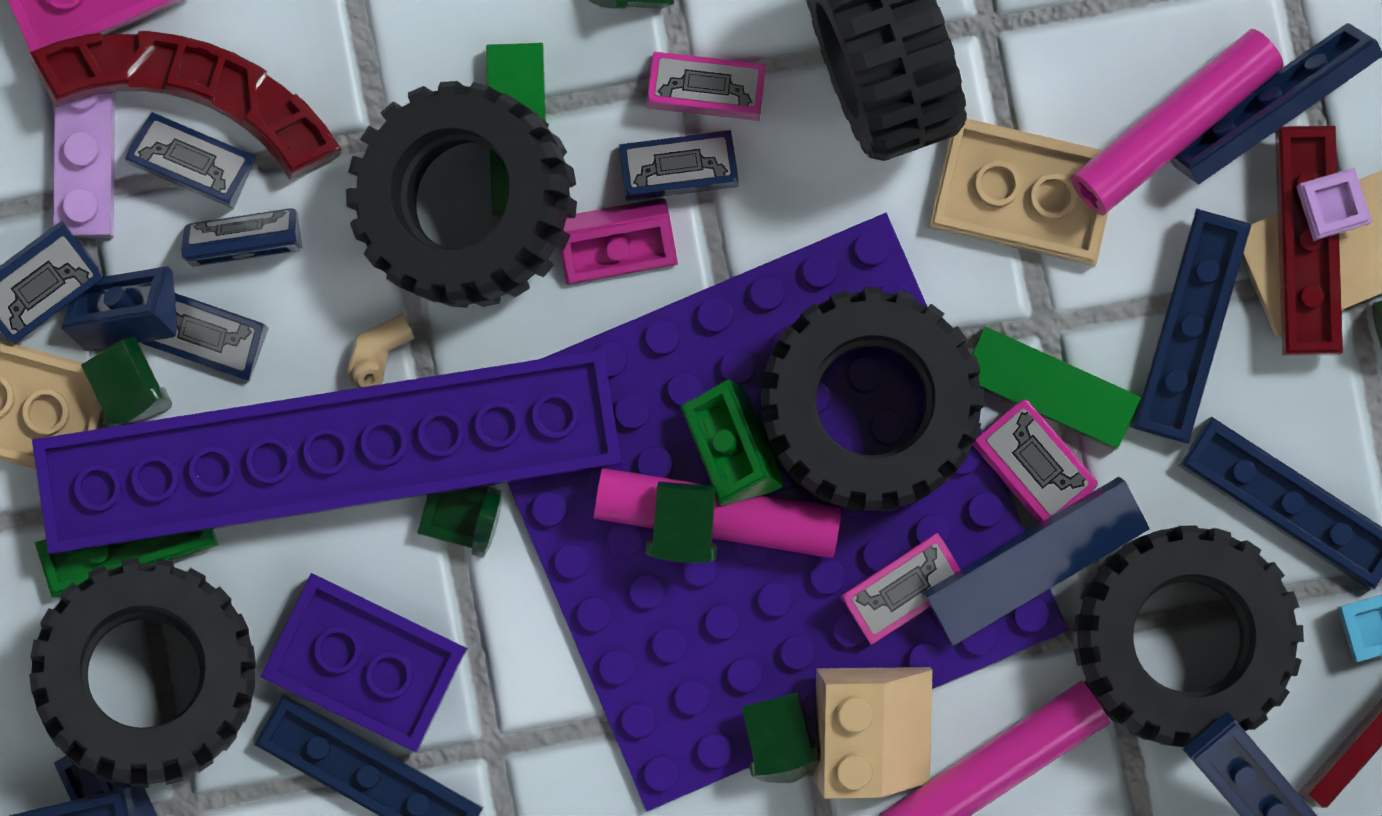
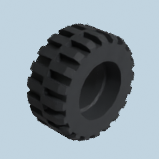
(891, 72)
(403, 152)
(889, 323)
(1200, 557)
(132, 594)

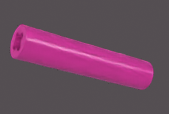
(1177, 121)
(756, 521)
(1008, 757)

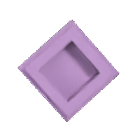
(1334, 204)

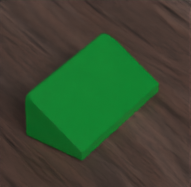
(732, 444)

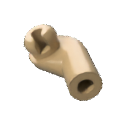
(372, 350)

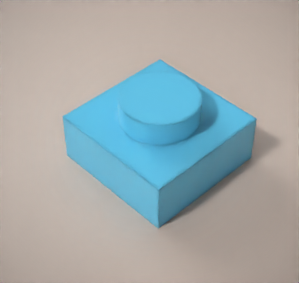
(1363, 627)

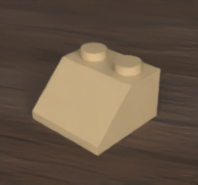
(872, 730)

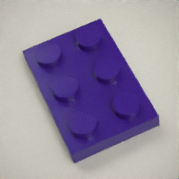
(364, 662)

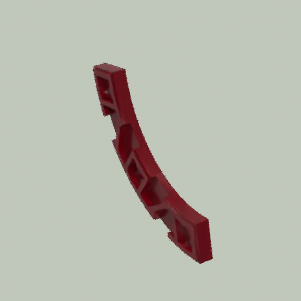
(192, 72)

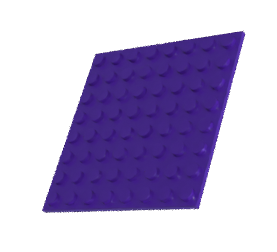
(695, 642)

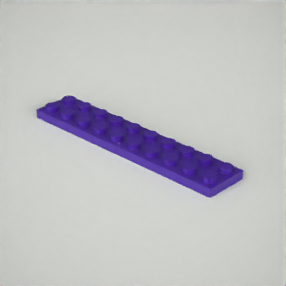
(326, 452)

